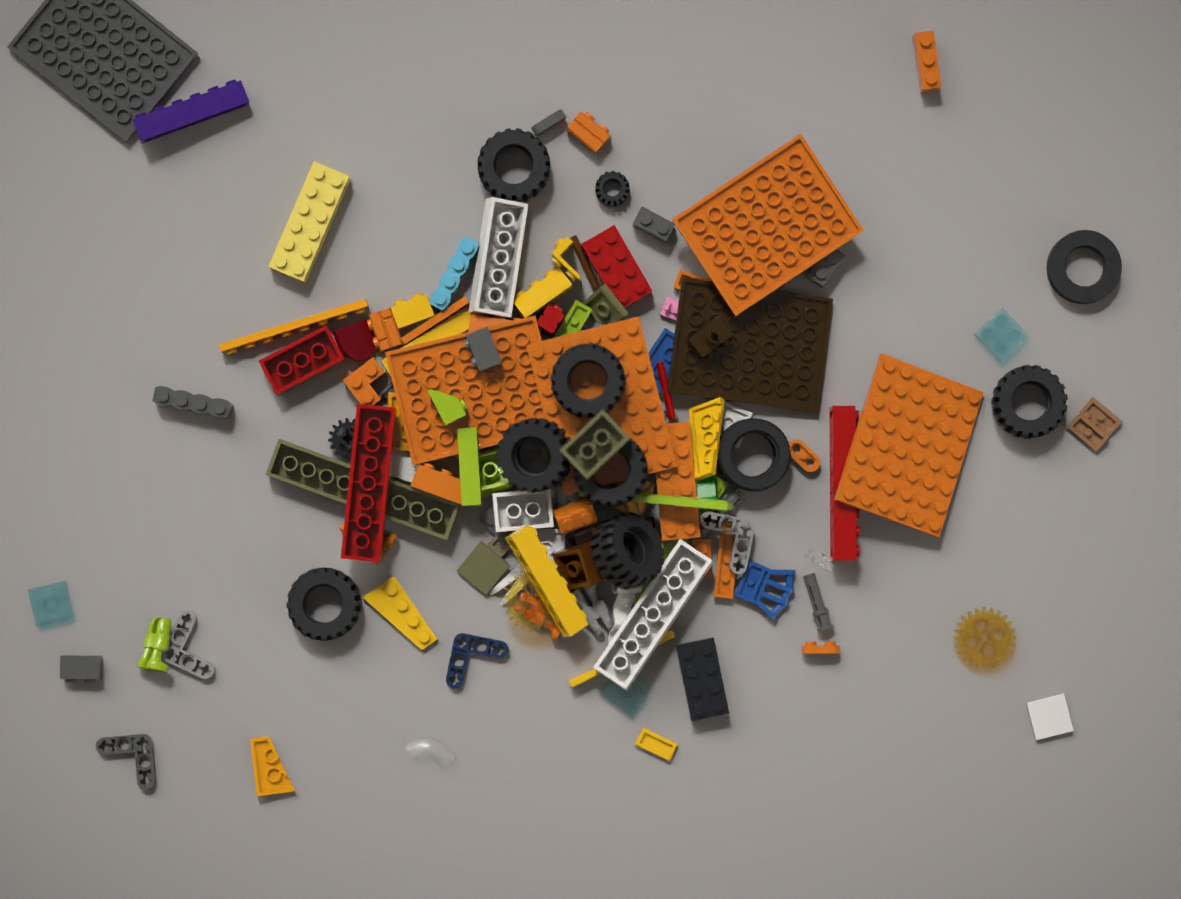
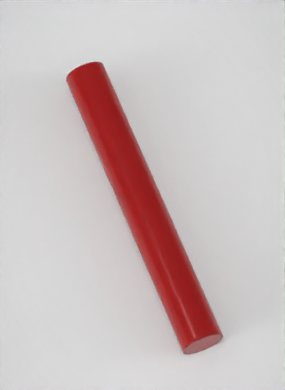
(667, 395)

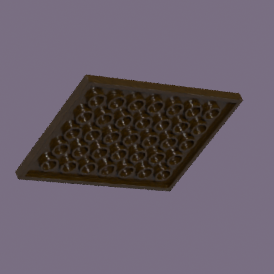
(771, 356)

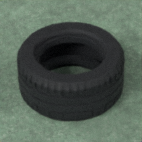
(780, 459)

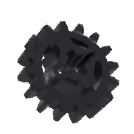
(340, 439)

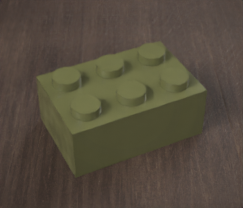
(595, 444)

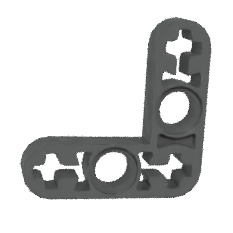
(133, 747)

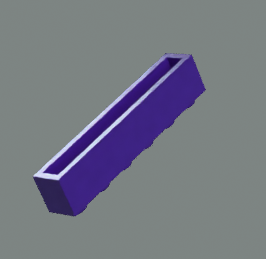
(190, 111)

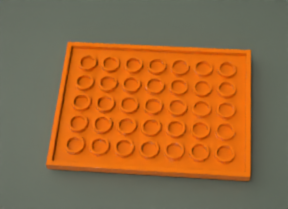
(767, 224)
(493, 396)
(637, 412)
(909, 445)

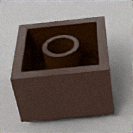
(577, 566)

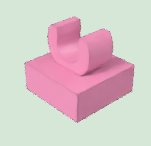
(670, 308)

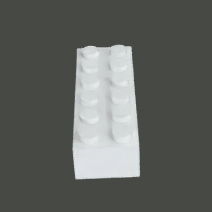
(498, 257)

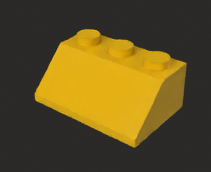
(542, 293)

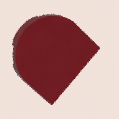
(355, 341)

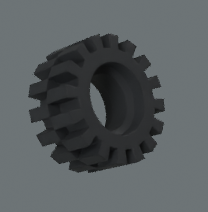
(612, 177)

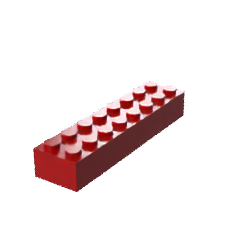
(368, 483)
(842, 516)

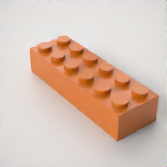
(679, 521)

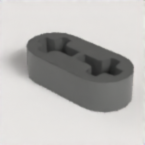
(549, 122)

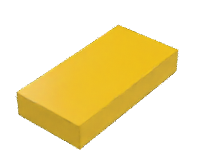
(656, 744)

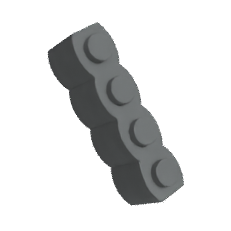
(198, 403)

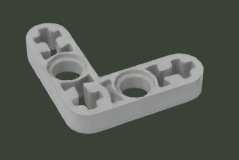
(736, 530)
(179, 646)

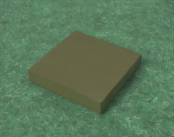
(605, 306)
(483, 567)

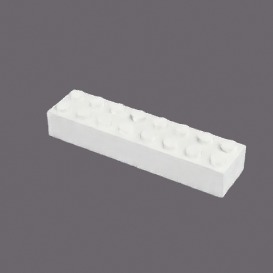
(653, 615)

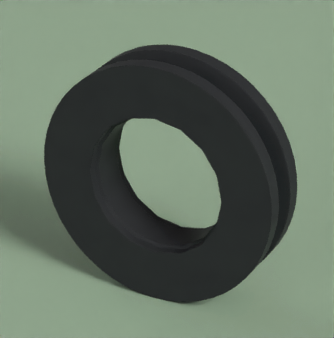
(1111, 266)

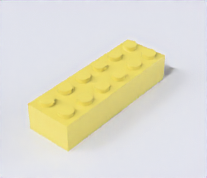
(309, 222)

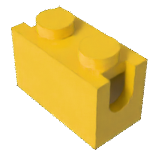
(412, 311)

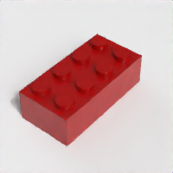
(616, 266)
(302, 360)

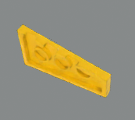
(705, 436)
(399, 610)

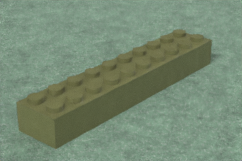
(331, 479)

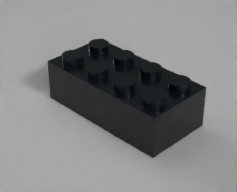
(702, 679)

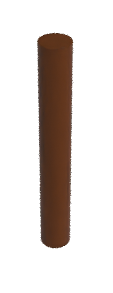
(584, 262)

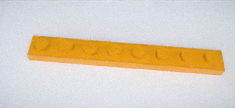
(301, 324)

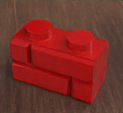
(551, 319)

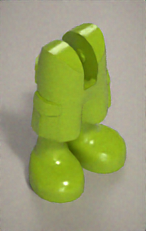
(155, 642)

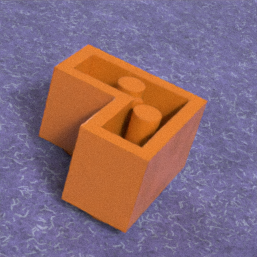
(361, 380)

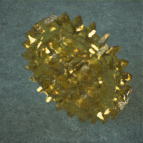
(518, 607)
(1000, 646)

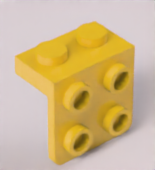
(561, 248)

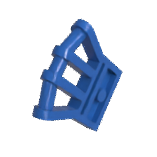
(754, 581)

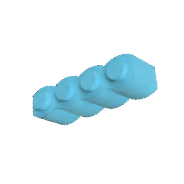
(457, 269)

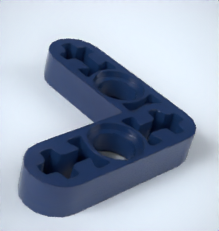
(464, 652)

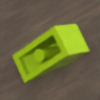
(448, 406)

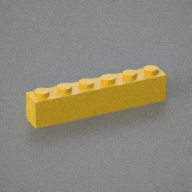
(547, 581)

